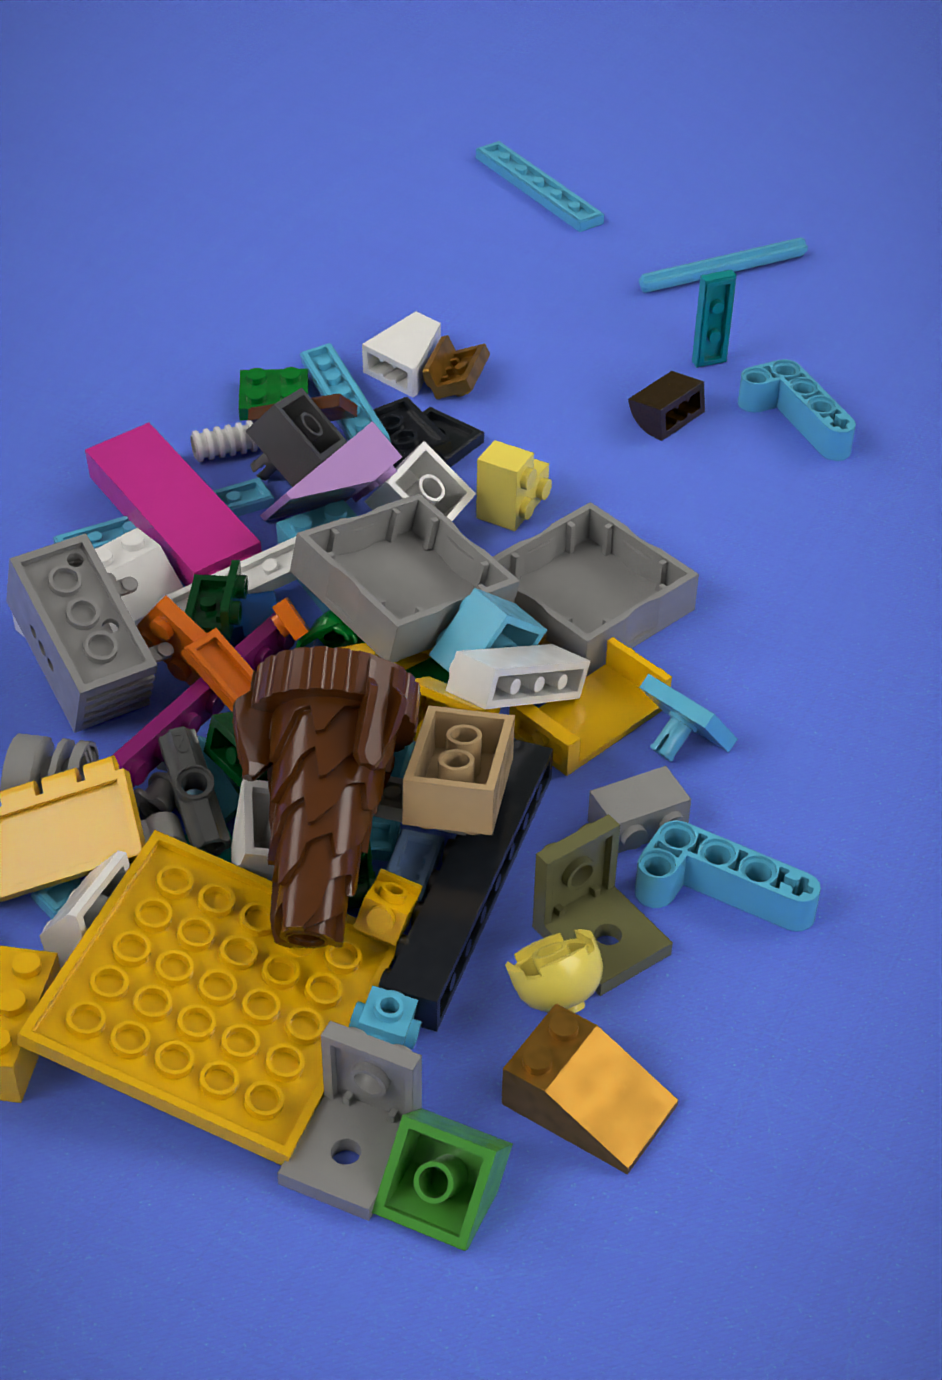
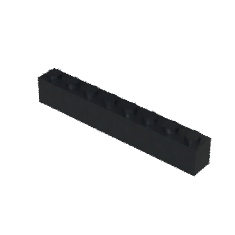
(464, 893)

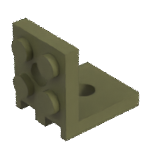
(579, 892)

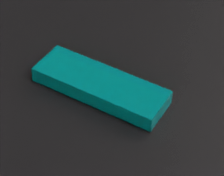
(713, 318)

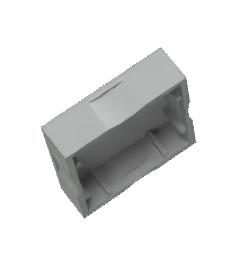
(396, 574)
(598, 582)

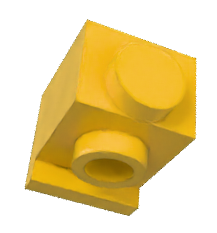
(388, 907)

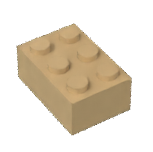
(458, 770)

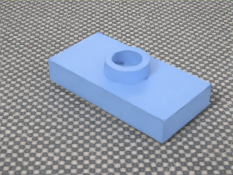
(416, 857)

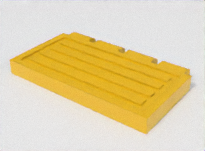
(66, 827)

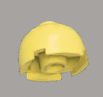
(557, 971)

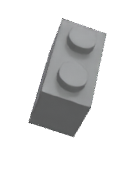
(640, 805)

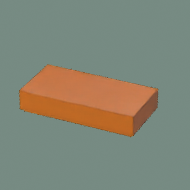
(220, 666)

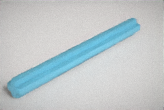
(736, 261)

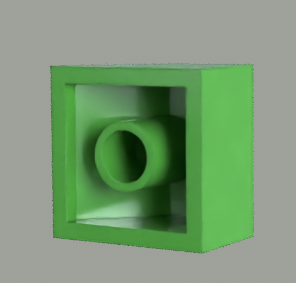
(441, 1177)

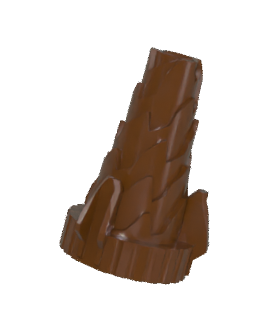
(328, 739)

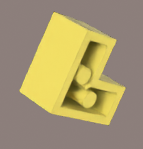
(509, 485)

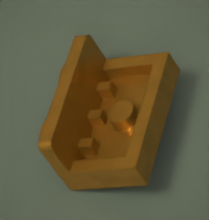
(452, 370)

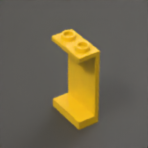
(604, 714)

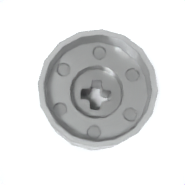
(35, 757)

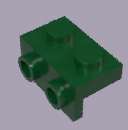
(216, 600)

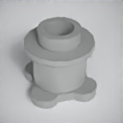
(157, 797)

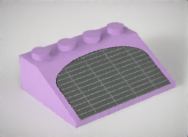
(347, 473)

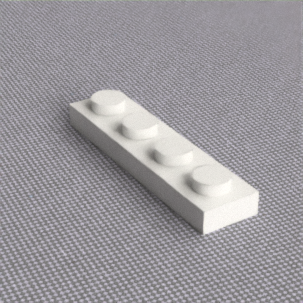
(264, 571)

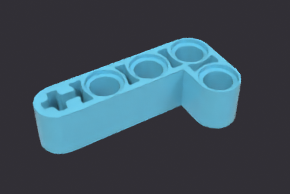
(802, 401)
(725, 871)

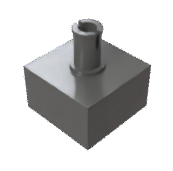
(293, 438)

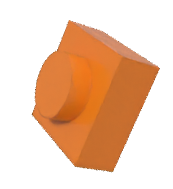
(289, 620)

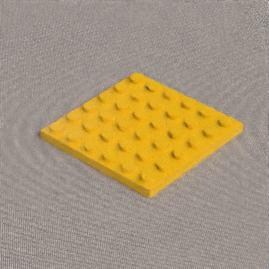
(198, 1005)

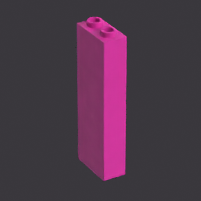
(169, 503)

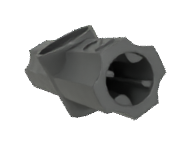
(189, 771)

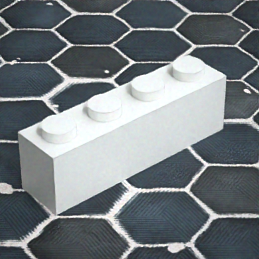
(517, 675)

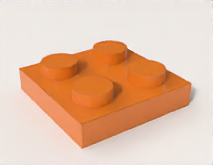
(172, 625)

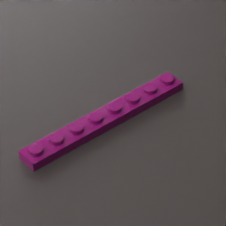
(194, 705)

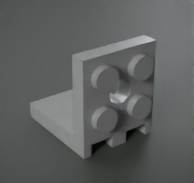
(361, 1109)

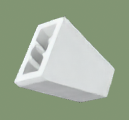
(402, 352)

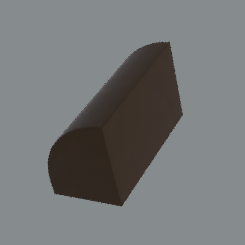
(668, 404)

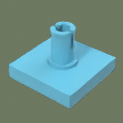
(685, 718)

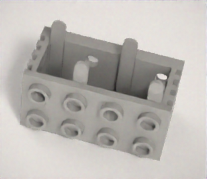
(65, 612)

